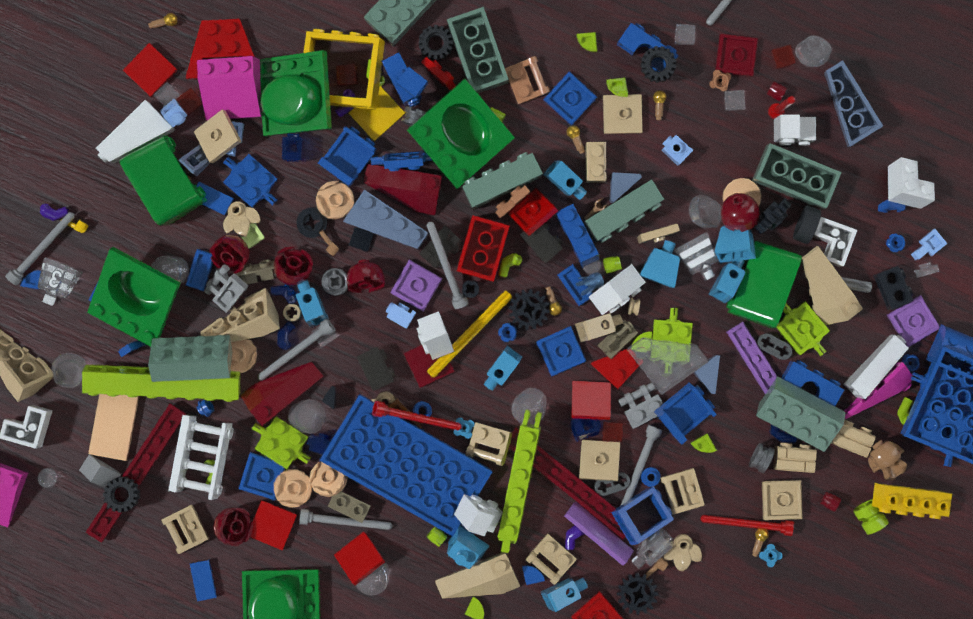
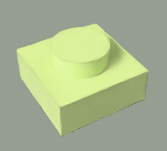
(254, 236)

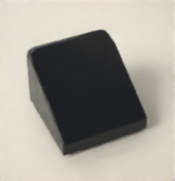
(361, 239)
(330, 397)

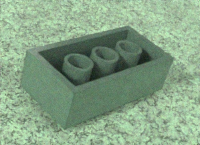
(396, 17)
(477, 50)
(796, 176)
(502, 181)
(624, 210)
(190, 358)
(801, 414)

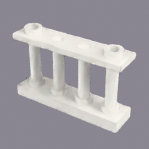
(182, 462)

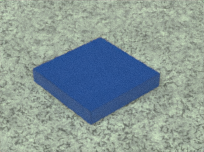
(570, 98)
(561, 351)
(260, 476)

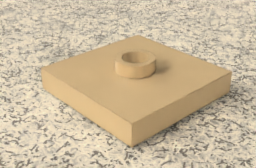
(622, 114)
(217, 136)
(659, 234)
(599, 460)
(782, 499)

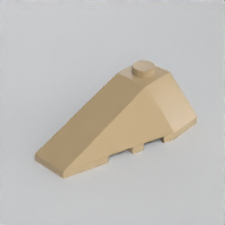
(830, 294)
(250, 320)
(20, 370)
(486, 577)

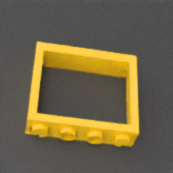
(375, 67)

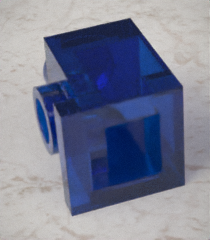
(287, 154)
(577, 428)
(319, 442)

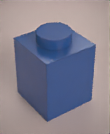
(411, 82)

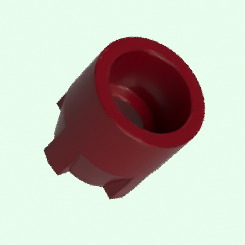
(776, 91)
(830, 501)

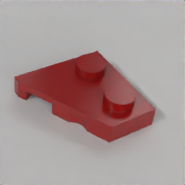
(434, 69)

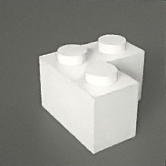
(794, 129)
(906, 187)
(838, 238)
(617, 290)
(434, 336)
(31, 431)
(478, 515)

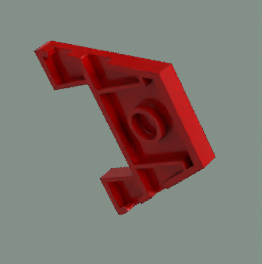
(219, 40)

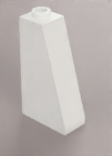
(136, 131)
(876, 366)

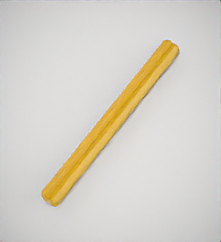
(470, 333)

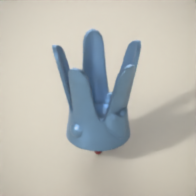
(594, 280)

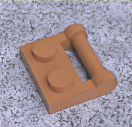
(521, 84)

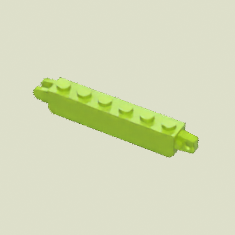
(519, 481)

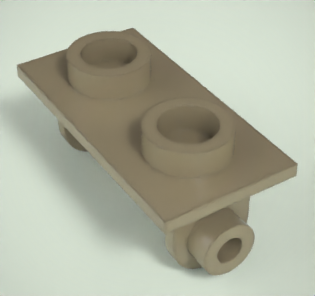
(264, 269)
(617, 340)
(349, 506)

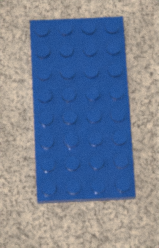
(404, 464)

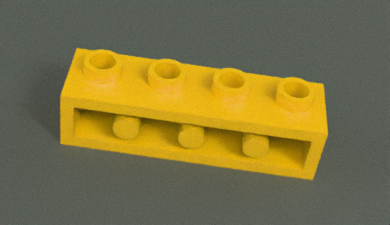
(911, 500)

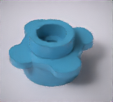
(467, 432)
(775, 555)

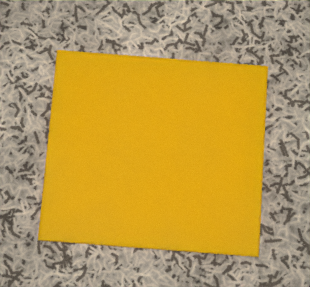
(379, 120)

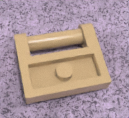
(490, 437)
(688, 488)
(190, 525)
(555, 554)

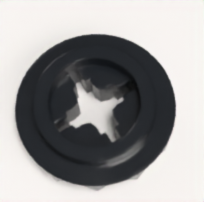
(303, 218)

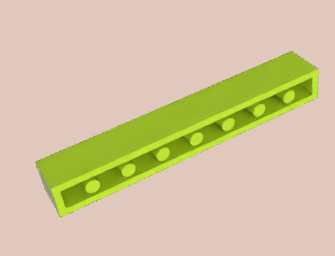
(137, 382)

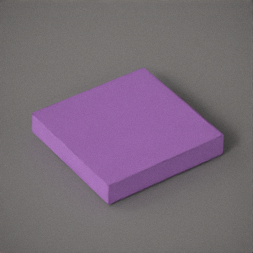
(416, 285)
(913, 321)

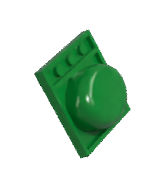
(295, 93)
(460, 133)
(133, 296)
(281, 594)

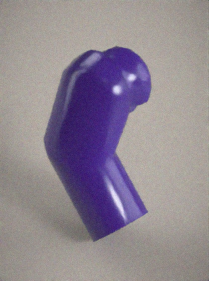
(343, 110)
(49, 213)
(572, 534)

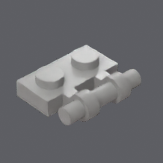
(231, 290)
(643, 411)

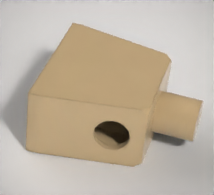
(592, 328)

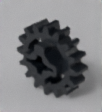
(773, 215)
(525, 297)
(633, 604)

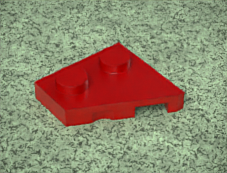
(616, 369)

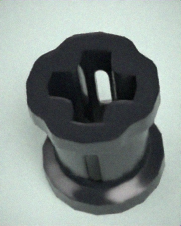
(471, 283)

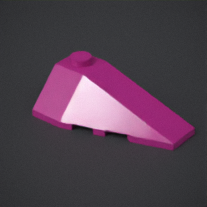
(894, 382)

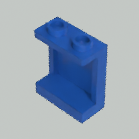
(348, 156)
(685, 411)

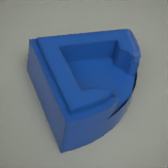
(888, 205)
(31, 280)
(131, 347)
(532, 575)

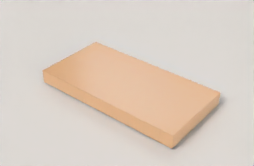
(113, 426)

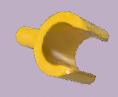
(80, 226)

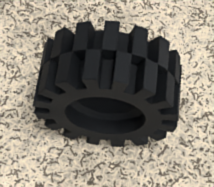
(436, 54)
(664, 54)
(109, 494)

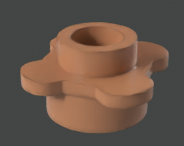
(720, 85)

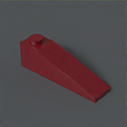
(410, 188)
(275, 393)

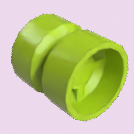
(871, 517)

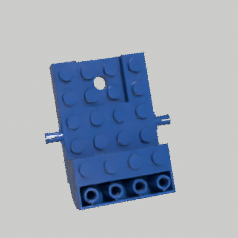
(945, 397)

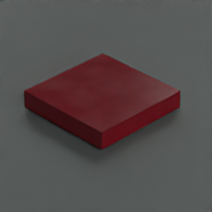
(736, 55)
(421, 362)

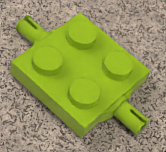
(802, 328)
(672, 329)
(281, 443)

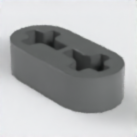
(771, 350)
(613, 488)

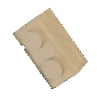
(595, 162)
(854, 439)
(794, 458)

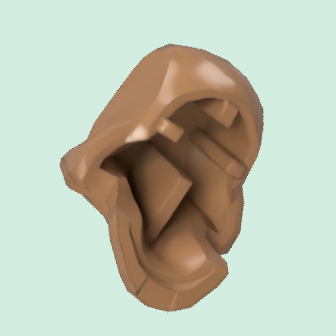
(887, 457)

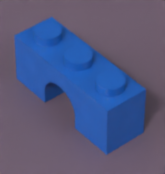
(635, 37)
(578, 235)
(826, 390)

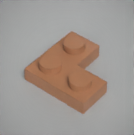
(517, 196)

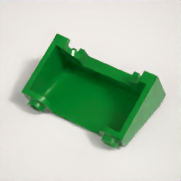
(162, 181)
(765, 285)

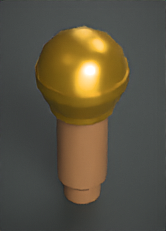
(168, 20)
(659, 98)
(573, 133)
(554, 307)
(761, 536)

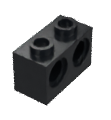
(888, 290)

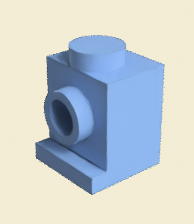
(173, 113)
(676, 157)
(400, 314)

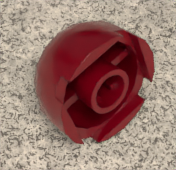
(739, 212)
(230, 251)
(292, 266)
(365, 276)
(233, 526)

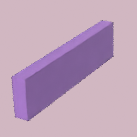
(752, 356)
(599, 533)

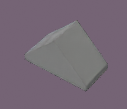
(98, 471)

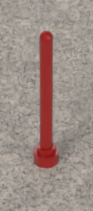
(778, 109)
(381, 409)
(784, 527)

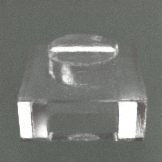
(926, 269)

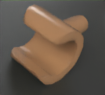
(598, 207)
(332, 248)
(660, 564)

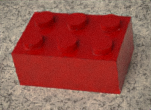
(483, 248)

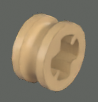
(634, 306)
(295, 317)

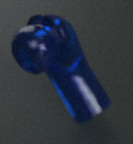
(286, 291)
(282, 336)
(781, 436)

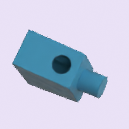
(559, 173)
(735, 245)
(662, 265)
(725, 286)
(314, 310)
(507, 363)
(466, 548)
(556, 597)

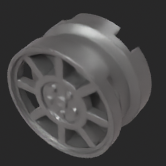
(412, 115)
(335, 281)
(761, 458)

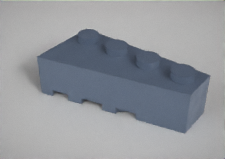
(851, 105)
(379, 218)

